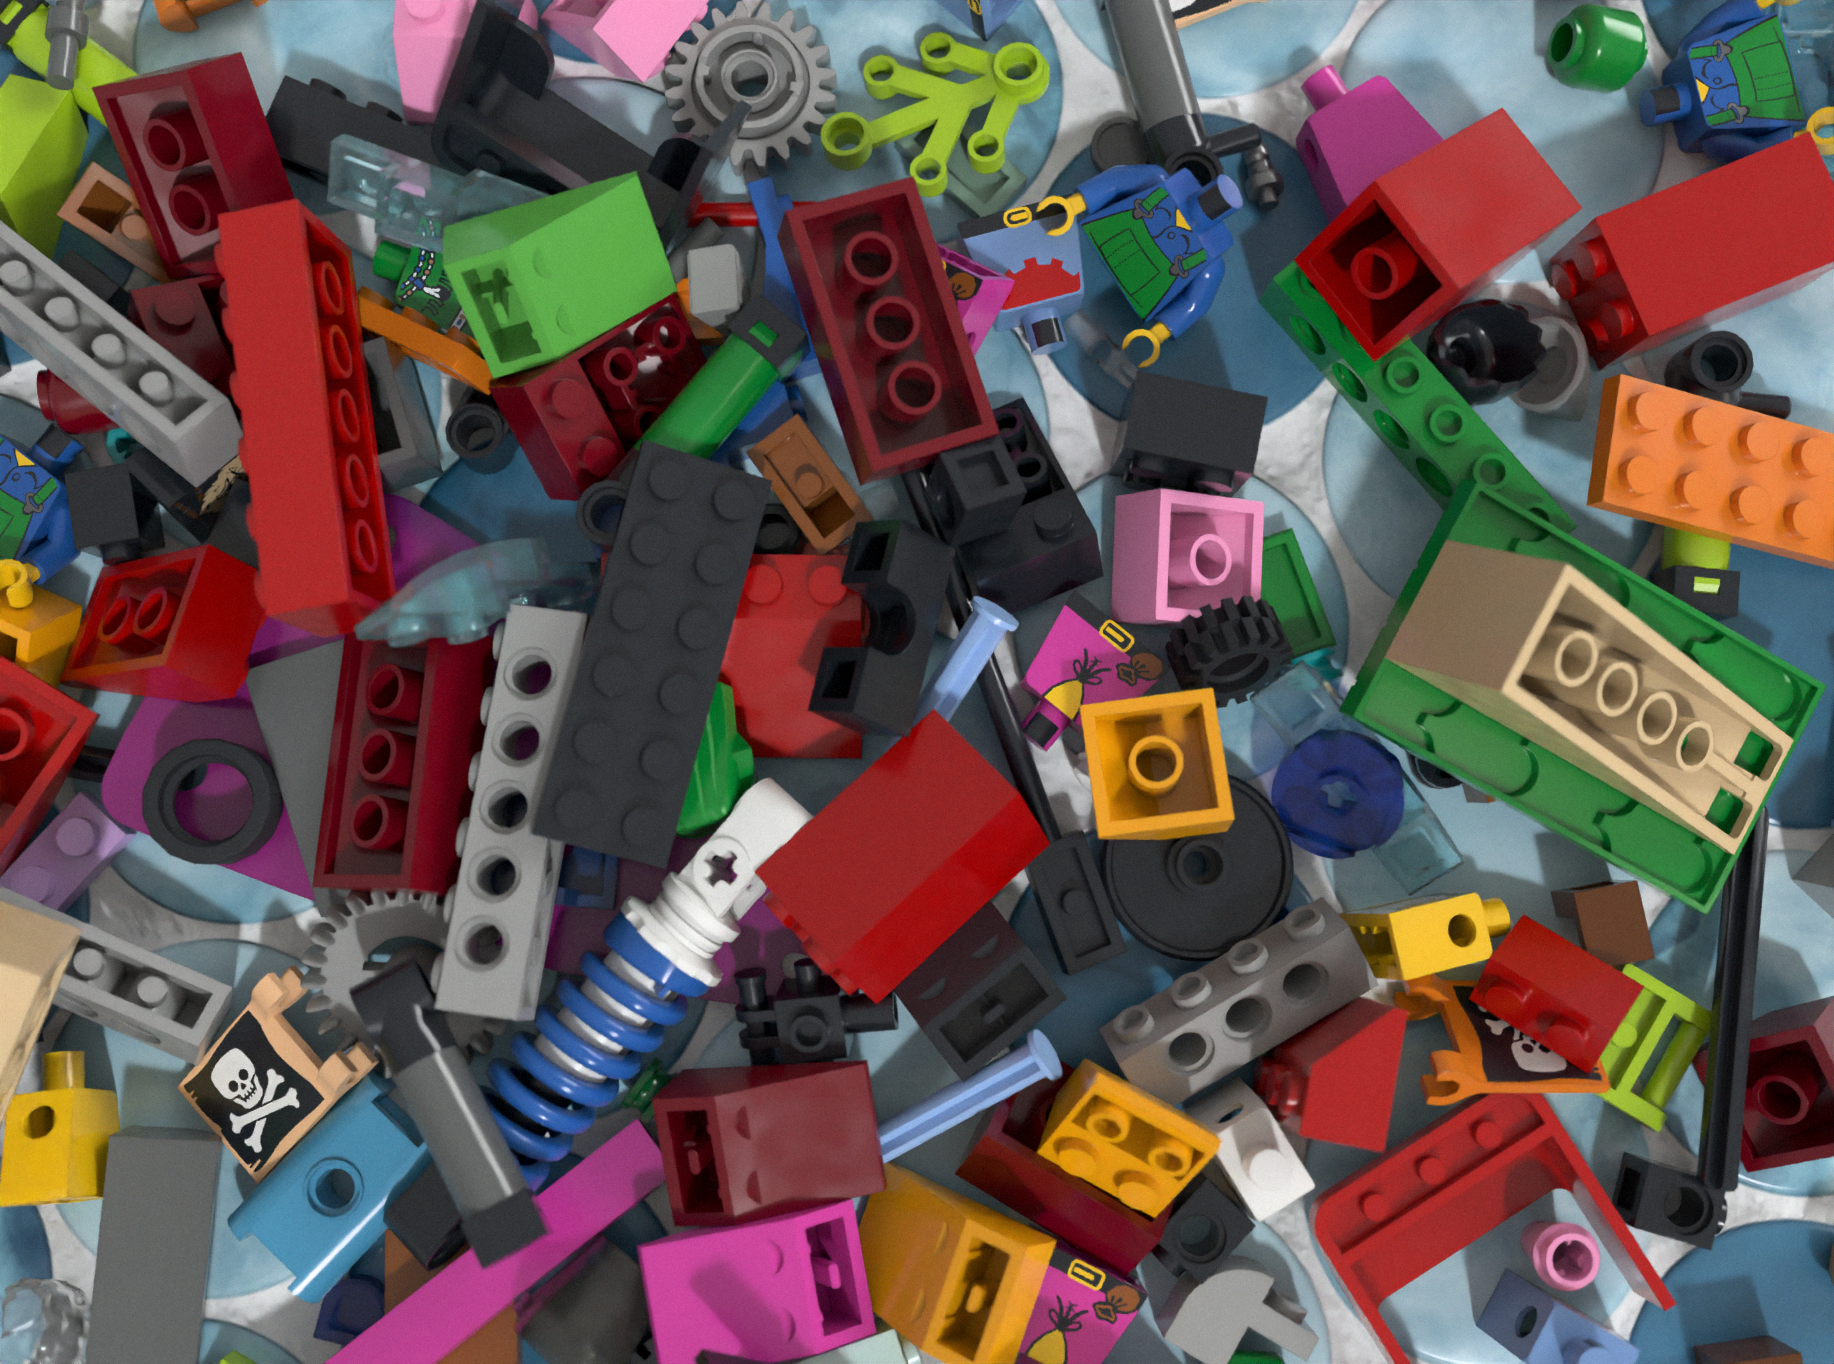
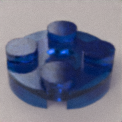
(1354, 825)

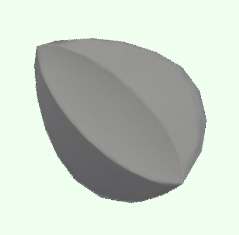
(1564, 374)

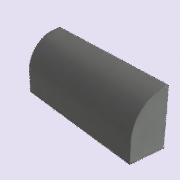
(296, 717)
(153, 1246)

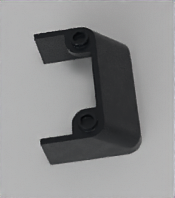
(514, 127)

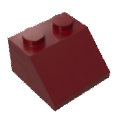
(1787, 1086)

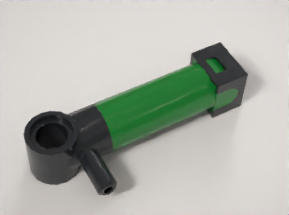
(759, 351)

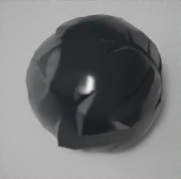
(1486, 350)

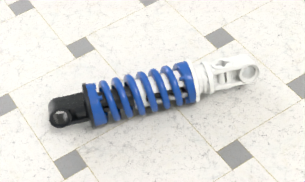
(612, 1017)

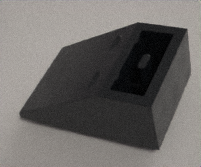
(1051, 536)
(978, 992)

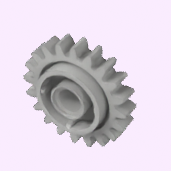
(761, 53)

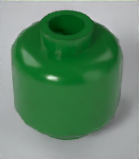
(1597, 48)

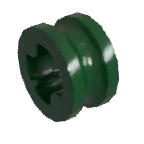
(646, 1088)

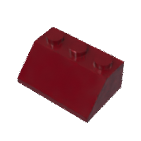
(193, 152)
(1007, 1167)

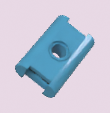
(297, 1206)

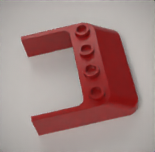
(1452, 1188)

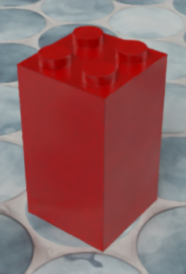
(1436, 232)
(1699, 251)
(901, 859)

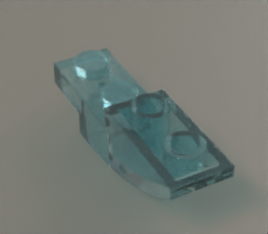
(411, 196)
(476, 589)

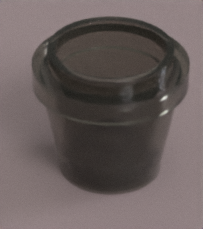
(588, 1309)

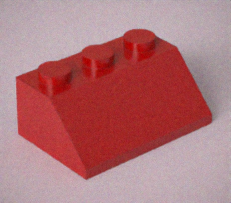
(1337, 1075)

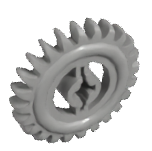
(343, 962)

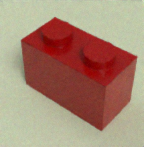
(1556, 993)

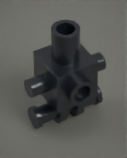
(811, 1016)

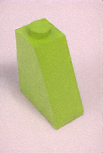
(38, 158)

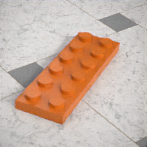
(1714, 470)

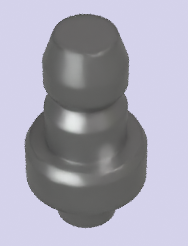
(1263, 181)

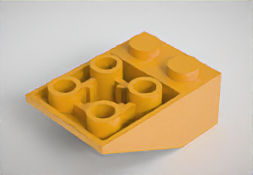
(950, 1269)

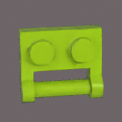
(1636, 1041)

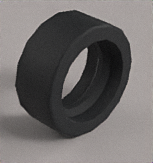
(165, 780)

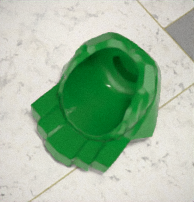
(720, 773)

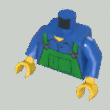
(1734, 87)
(1157, 240)
(35, 512)

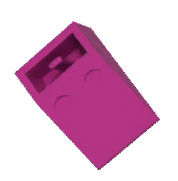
(759, 1287)

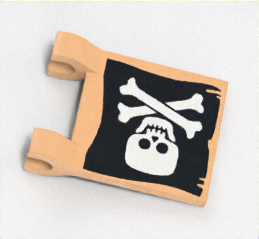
(265, 1083)

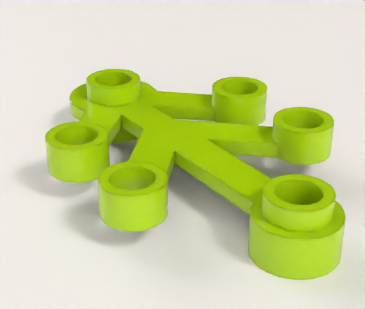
(942, 104)

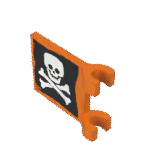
(1487, 1050)

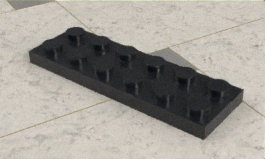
(651, 656)

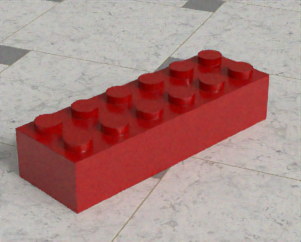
(304, 419)

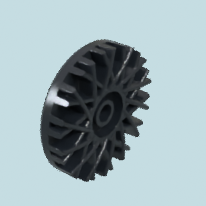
(1207, 914)

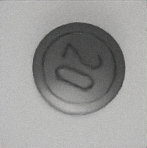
(1118, 143)

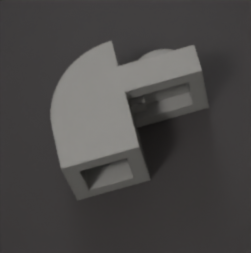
(1215, 1315)

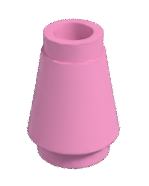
(1561, 1254)

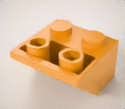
(1124, 1139)

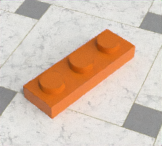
(418, 338)

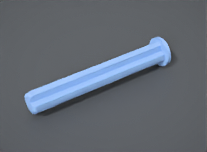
(963, 660)
(967, 1098)

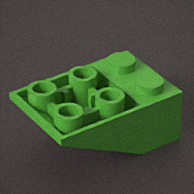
(556, 271)

